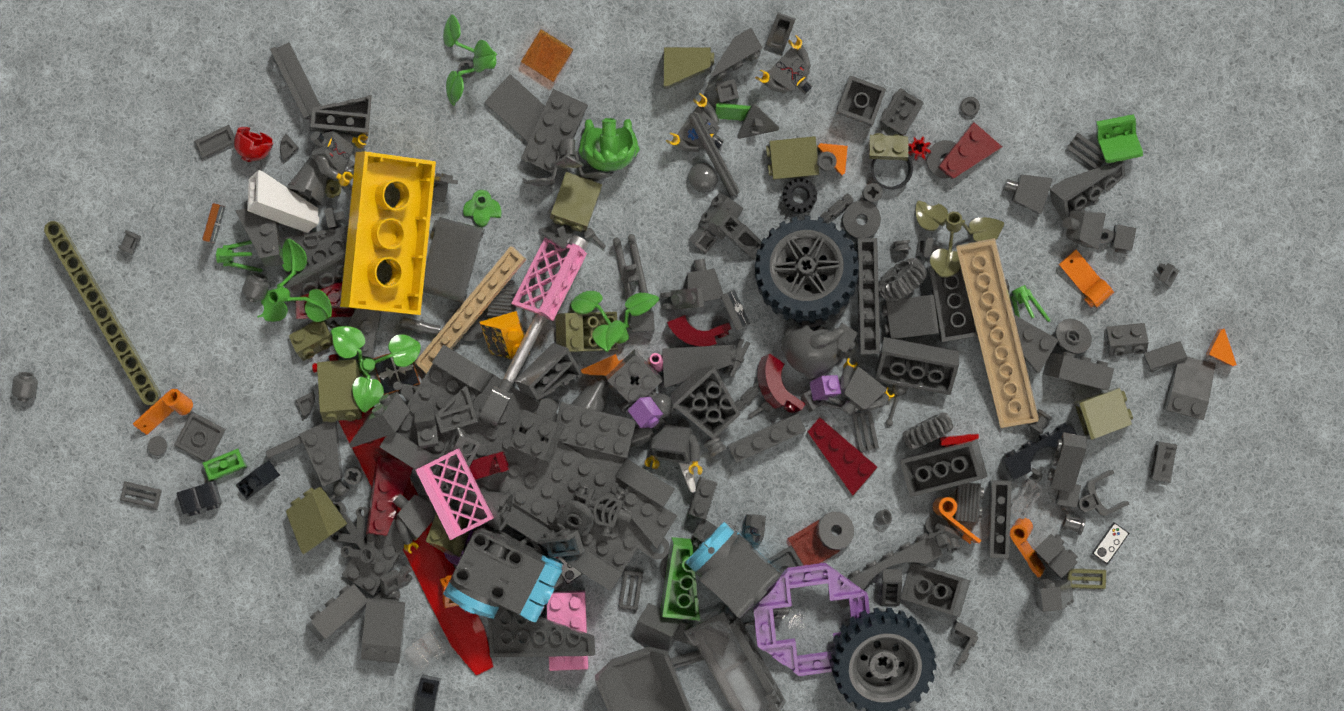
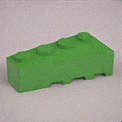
(680, 584)

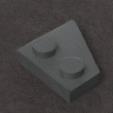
(457, 412)

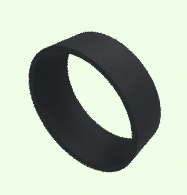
(910, 172)

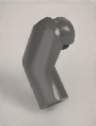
(394, 595)

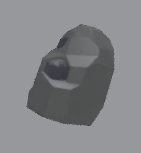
(755, 528)

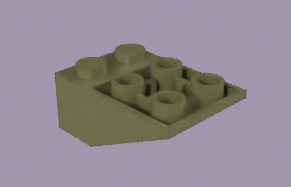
(576, 330)

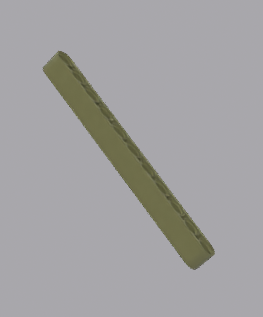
(94, 307)

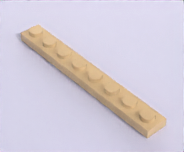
(473, 306)

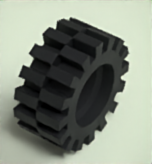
(811, 195)

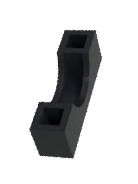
(1019, 462)

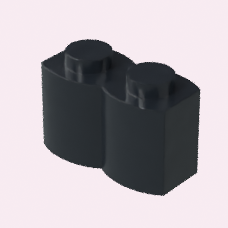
(199, 497)

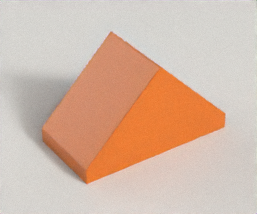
(840, 153)
(1221, 349)

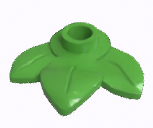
(482, 210)

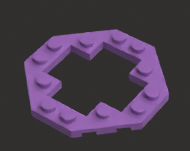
(780, 596)

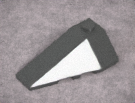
(1082, 189)

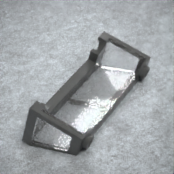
(735, 662)

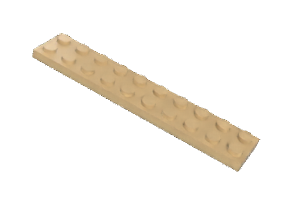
(997, 333)

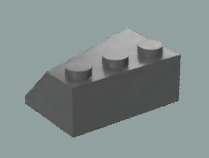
(706, 401)

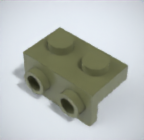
(888, 147)
(311, 339)

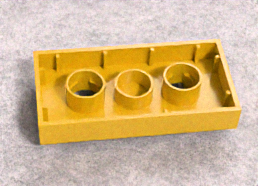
(388, 233)

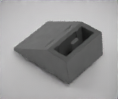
(742, 47)

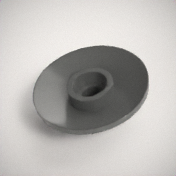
(1078, 332)

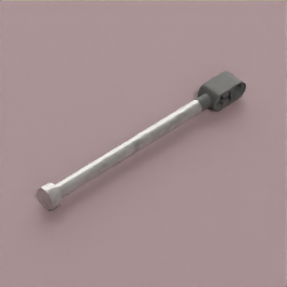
(500, 395)

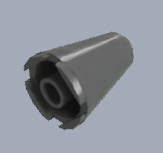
(309, 183)
(593, 396)
(498, 503)

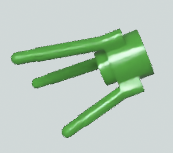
(225, 256)
(1022, 295)

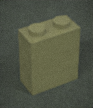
(793, 158)
(575, 202)
(439, 539)

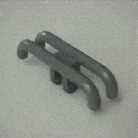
(631, 272)

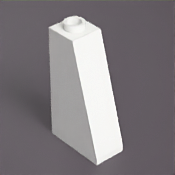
(279, 203)

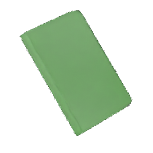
(731, 111)
(224, 465)

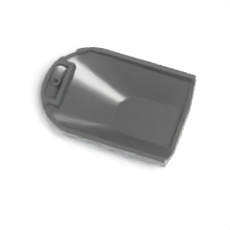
(642, 683)

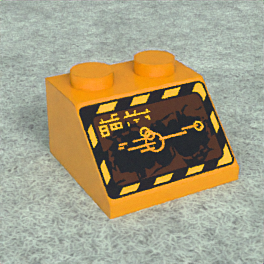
(503, 334)

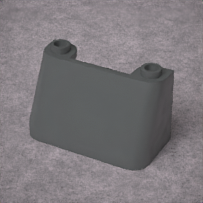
(451, 259)

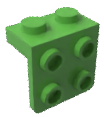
(1118, 138)

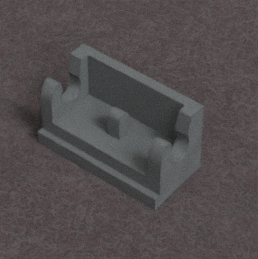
(1163, 461)

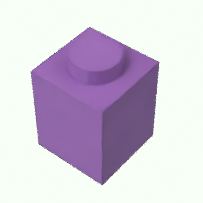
(825, 387)
(645, 412)

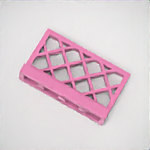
(560, 282)
(438, 498)

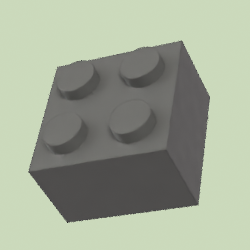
(860, 100)

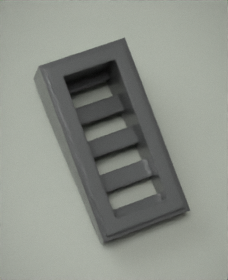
(891, 586)

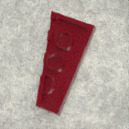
(844, 458)
(388, 482)

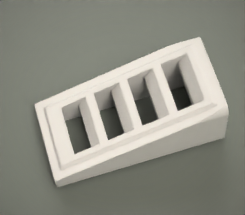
(690, 479)

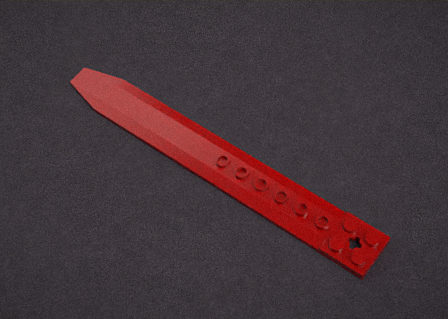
(462, 629)

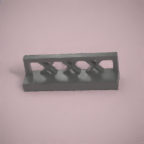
(295, 79)
(457, 441)

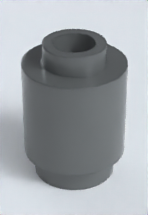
(641, 436)

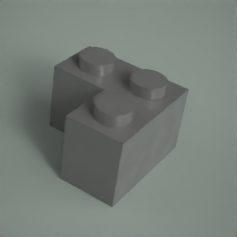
(1056, 555)

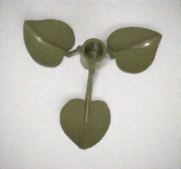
(945, 261)

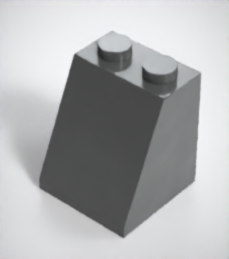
(910, 317)

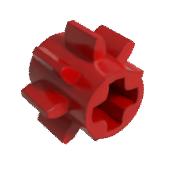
(925, 150)

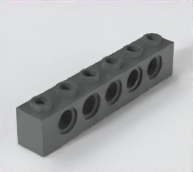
(868, 296)

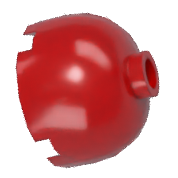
(252, 145)

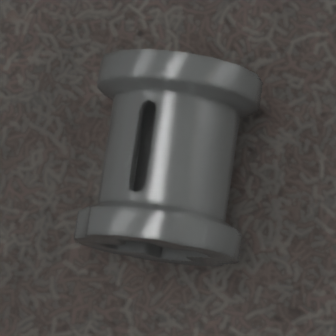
(129, 242)
(1043, 420)
(354, 470)
(1074, 524)

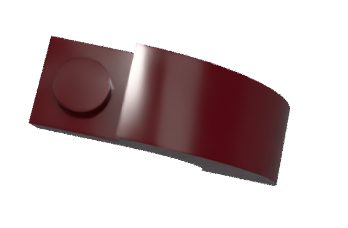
(692, 336)
(772, 387)

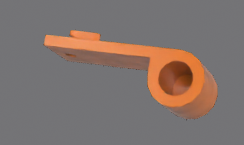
(1086, 279)
(172, 401)
(946, 508)
(1019, 534)

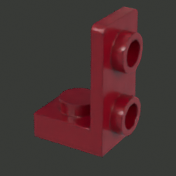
(489, 465)

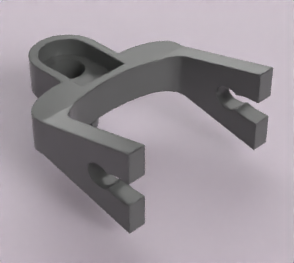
(1092, 499)

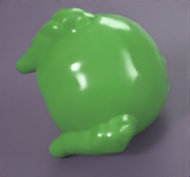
(608, 147)

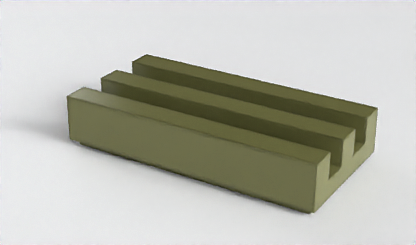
(1088, 586)

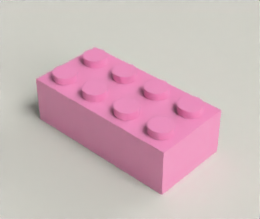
(570, 610)

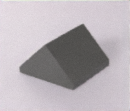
(655, 629)

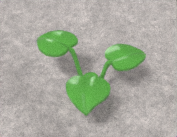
(483, 59)
(318, 304)
(615, 332)
(347, 343)

